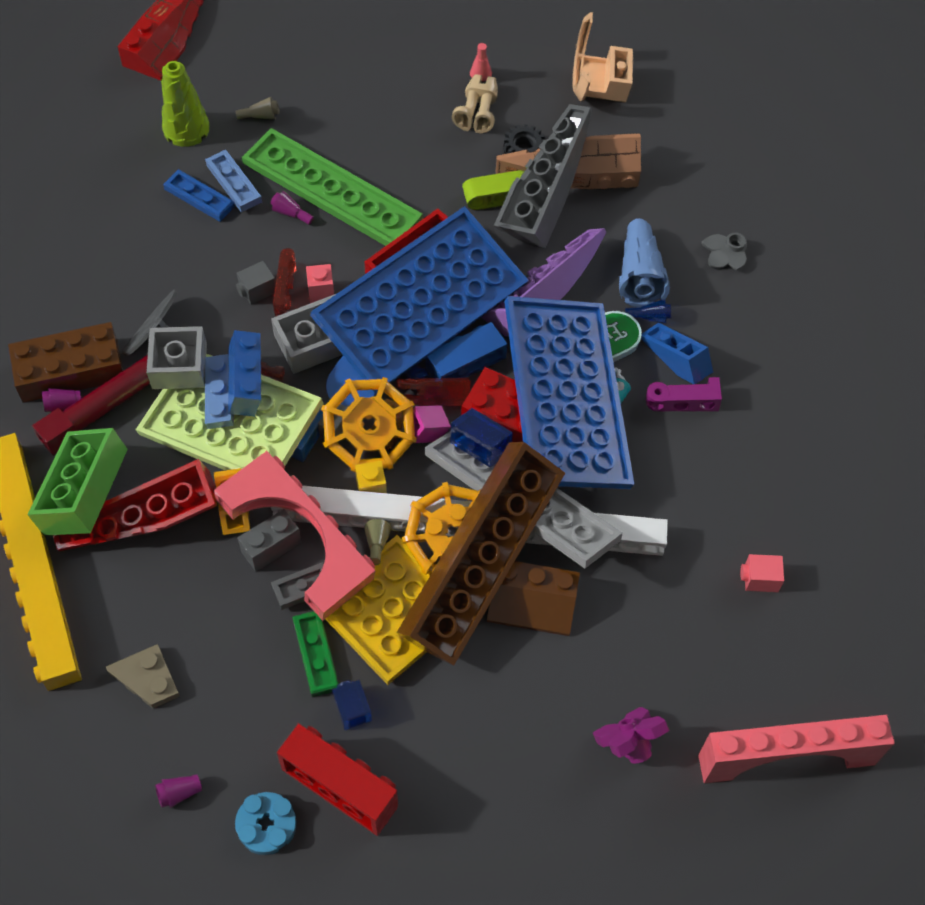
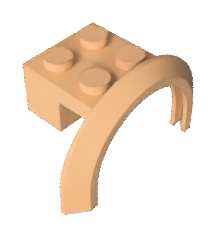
(601, 77)

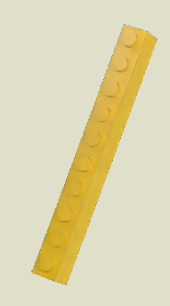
(34, 573)

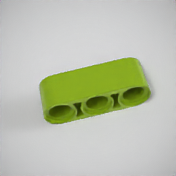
(489, 190)

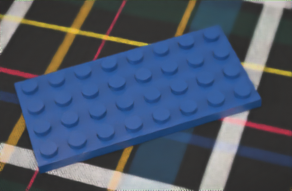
(419, 298)
(569, 390)

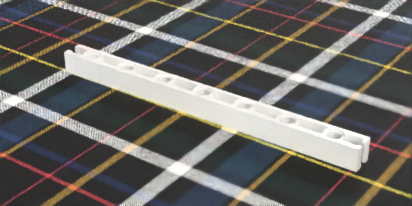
(358, 507)

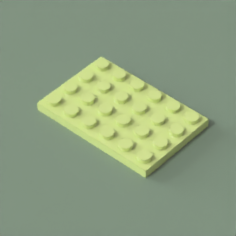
(278, 426)

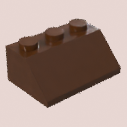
(536, 599)

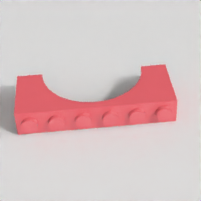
(269, 485)
(856, 740)

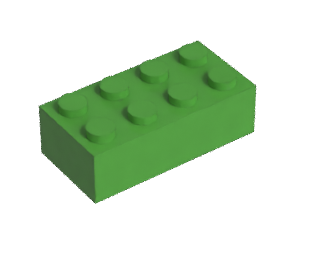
(78, 482)

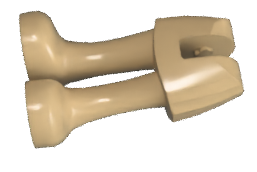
(477, 93)

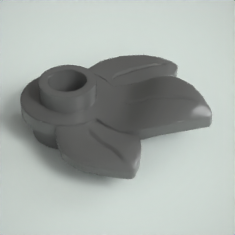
(723, 251)

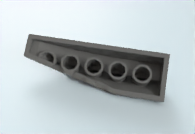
(543, 188)

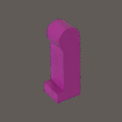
(685, 397)

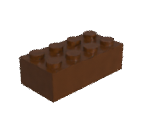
(65, 361)

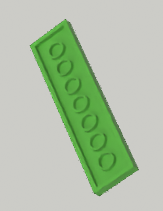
(331, 187)

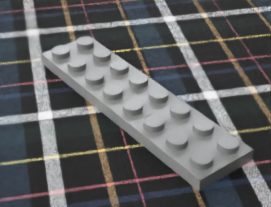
(563, 522)

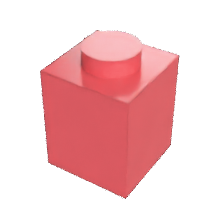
(319, 282)
(763, 573)

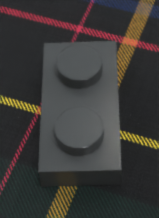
(292, 588)

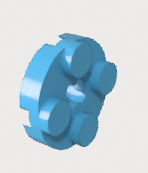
(251, 832)

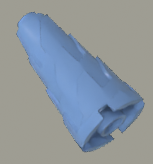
(642, 270)

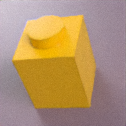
(371, 477)

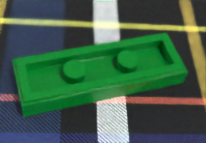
(315, 653)

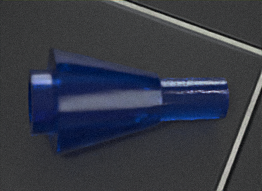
(655, 311)

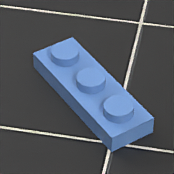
(233, 180)
(217, 392)

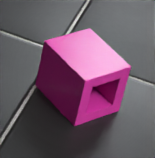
(429, 423)

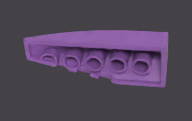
(554, 278)

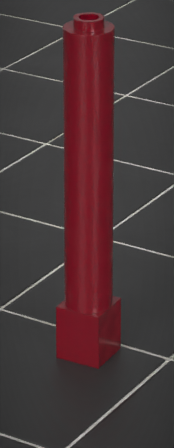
(91, 407)

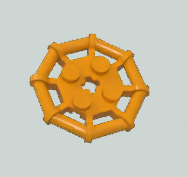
(368, 408)
(437, 523)

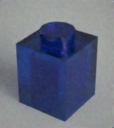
(351, 704)

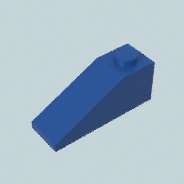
(680, 353)

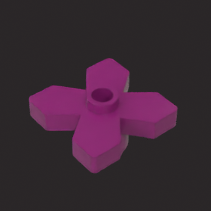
(632, 735)

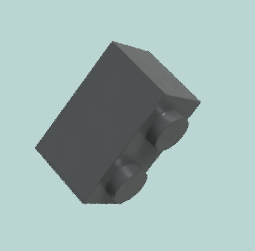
(269, 540)

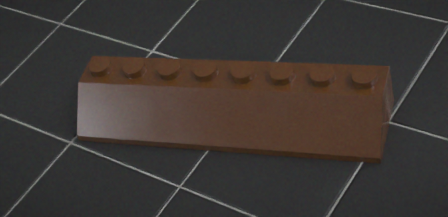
(481, 552)

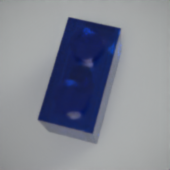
(480, 437)

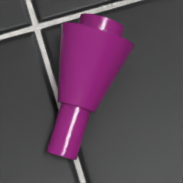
(285, 204)

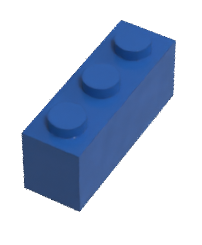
(468, 353)
(244, 373)

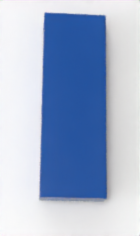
(199, 195)

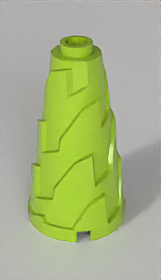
(182, 111)

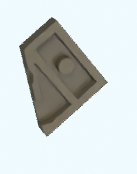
(146, 676)

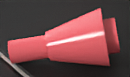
(481, 63)

